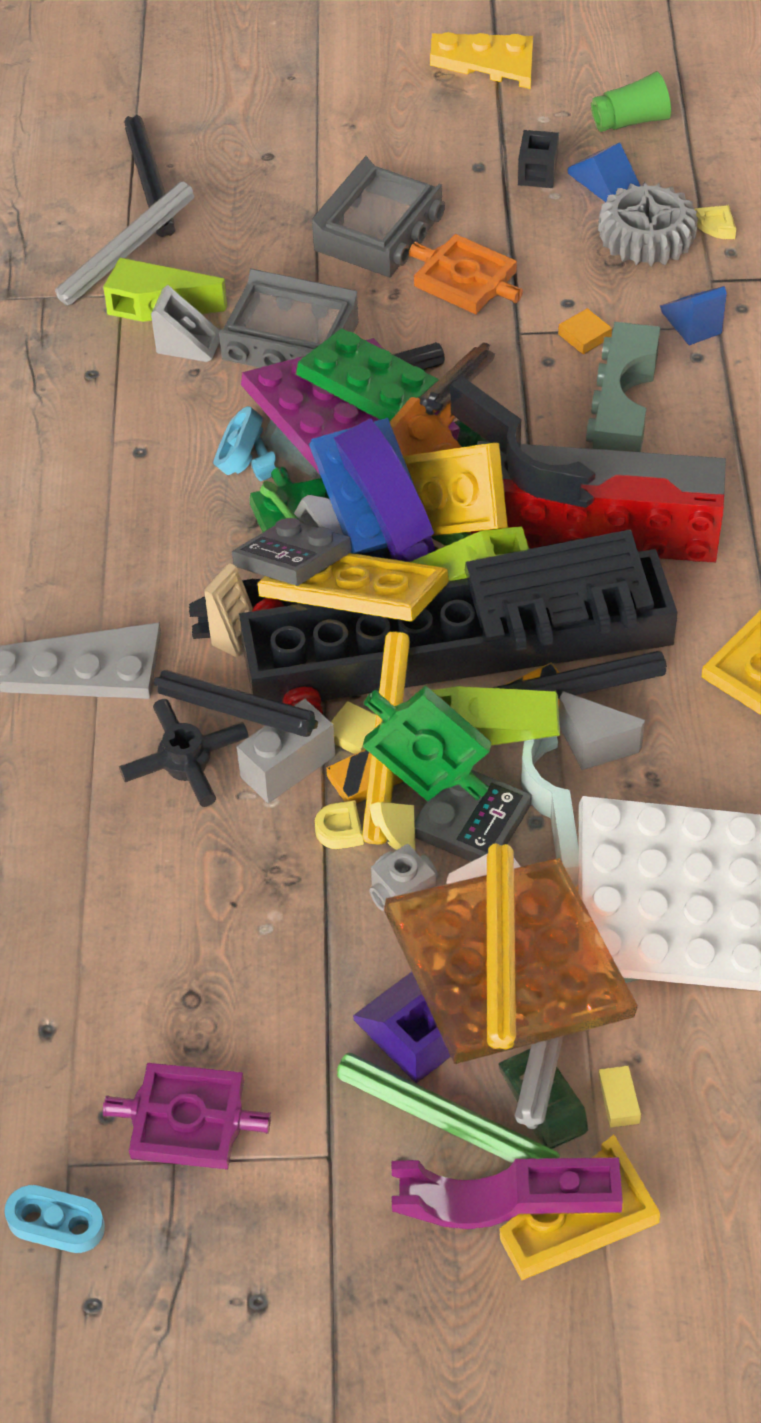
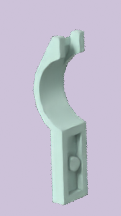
(553, 803)

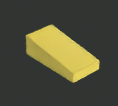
(619, 1096)

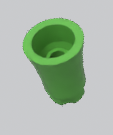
(632, 104)

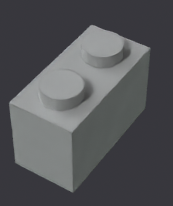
(278, 760)

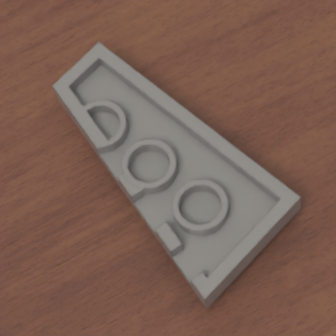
(85, 664)

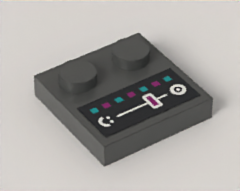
(291, 551)
(470, 826)

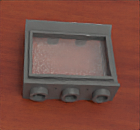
(376, 218)
(284, 319)

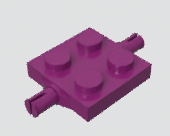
(186, 1115)

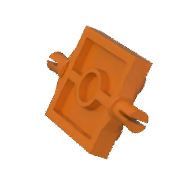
(465, 273)
(422, 432)

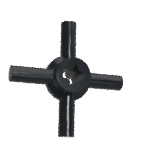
(184, 752)

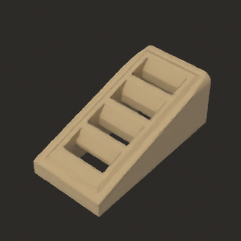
(224, 602)

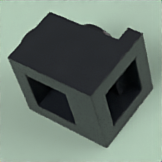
(538, 158)

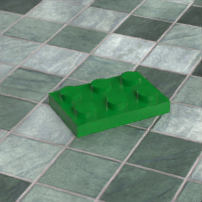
(364, 374)

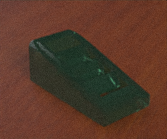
(563, 1119)

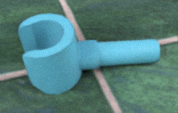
(264, 464)

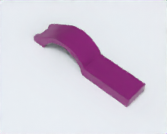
(523, 1188)

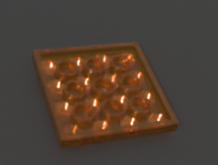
(561, 961)

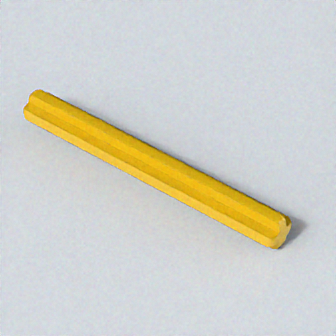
(392, 688)
(500, 947)

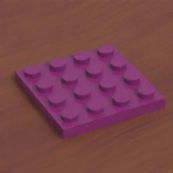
(302, 407)

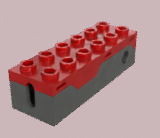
(663, 499)

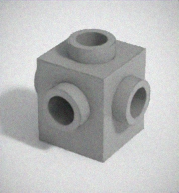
(401, 874)

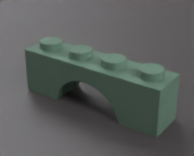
(630, 362)

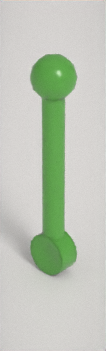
(269, 490)

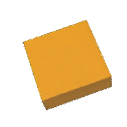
(584, 331)

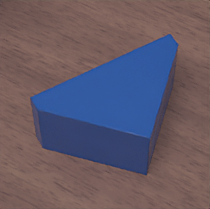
(605, 171)
(697, 315)

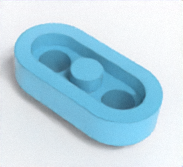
(238, 440)
(58, 1217)

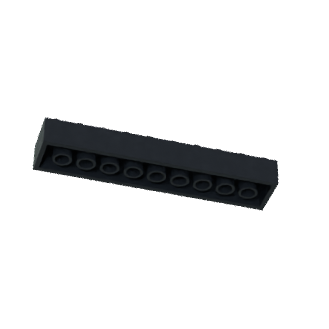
(344, 649)

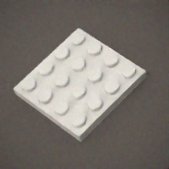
(674, 890)

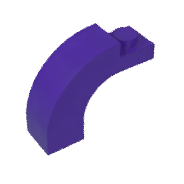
(388, 491)

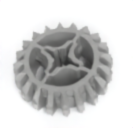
(647, 224)

